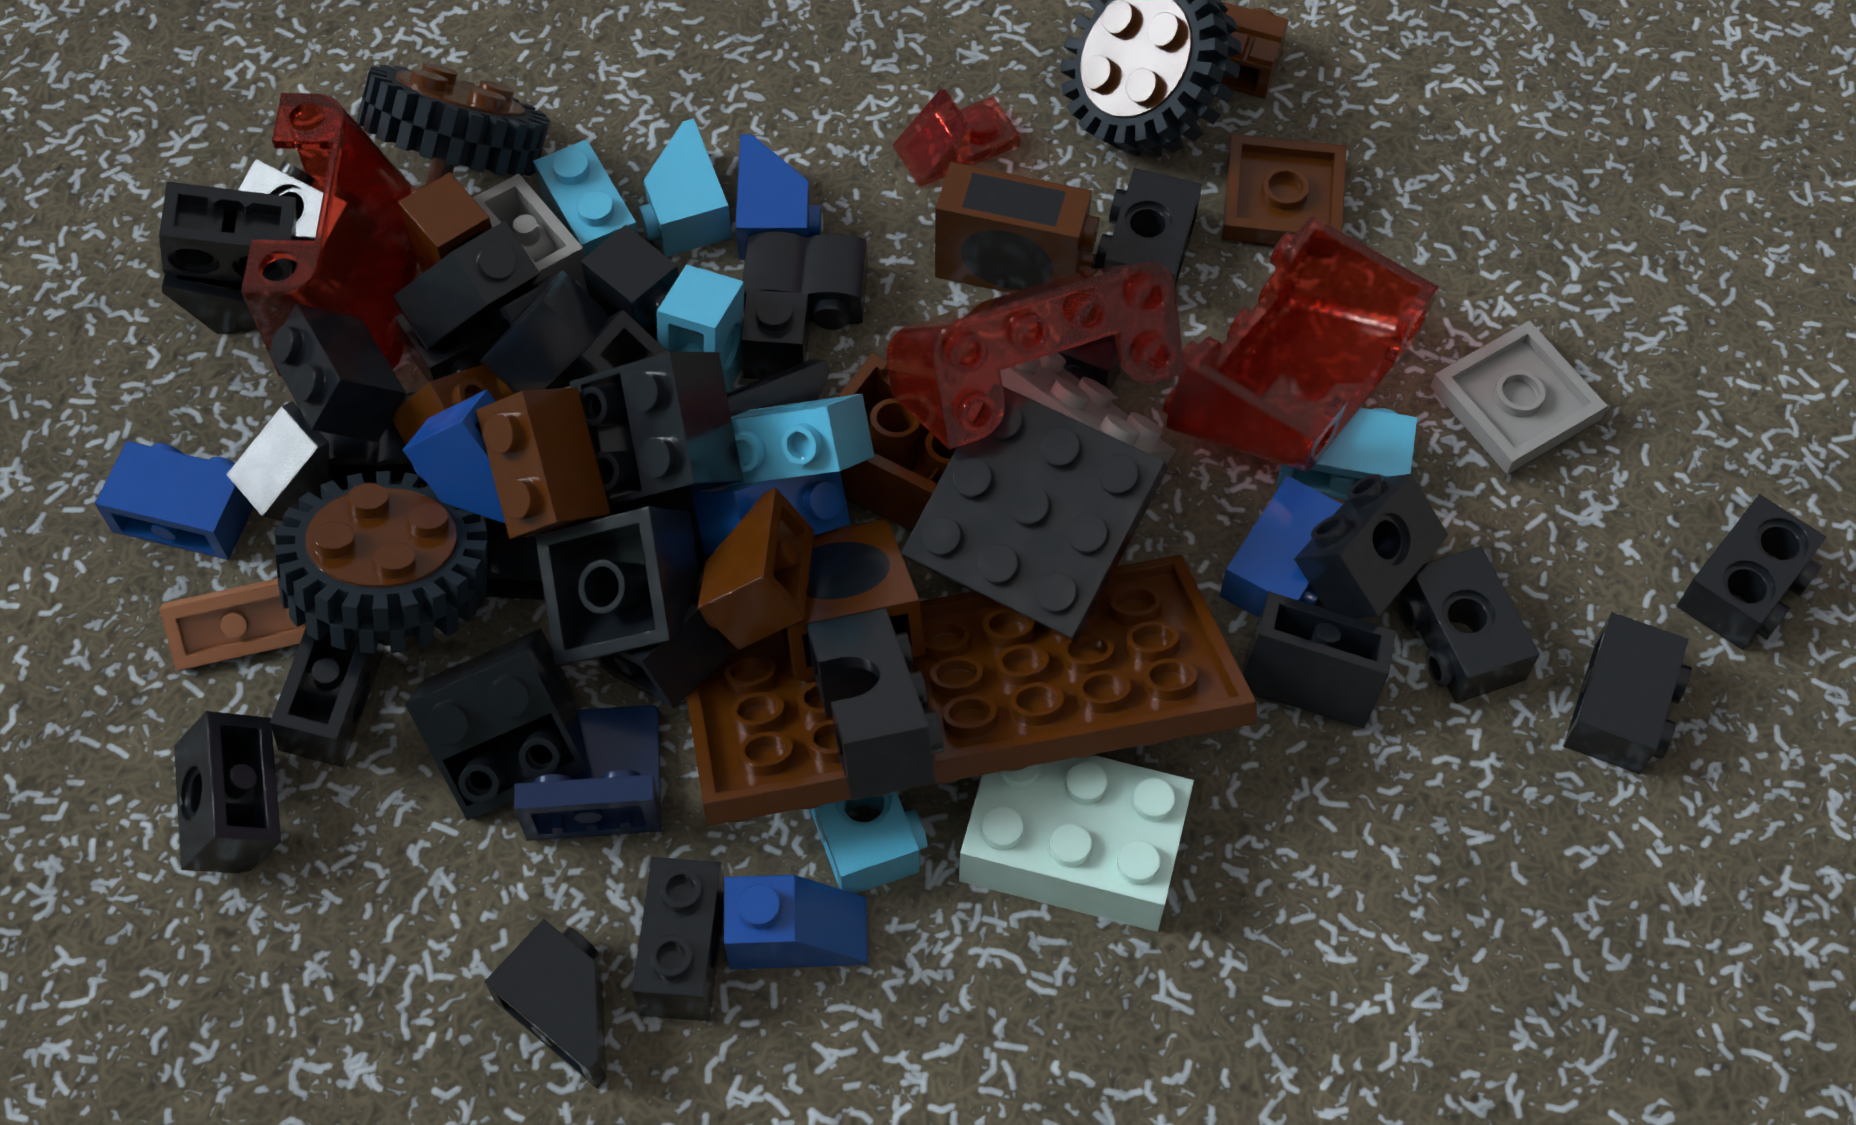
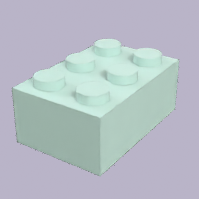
(1079, 836)

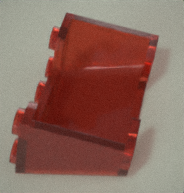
(360, 237)
(1305, 353)
(952, 363)

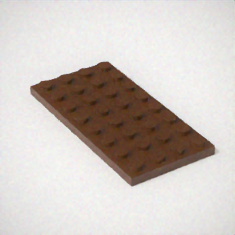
(1001, 690)

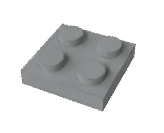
(1518, 397)

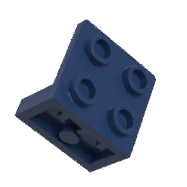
(615, 792)

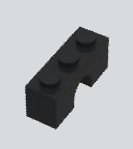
(875, 703)

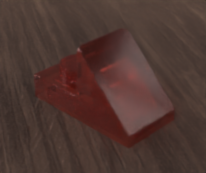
(955, 135)

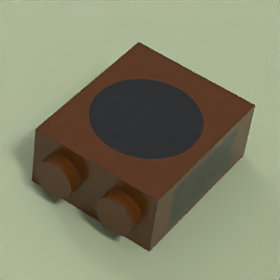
(1011, 229)
(852, 574)

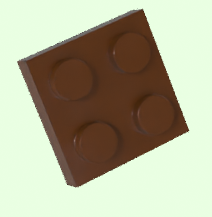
(1279, 186)

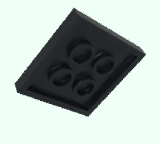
(1036, 514)

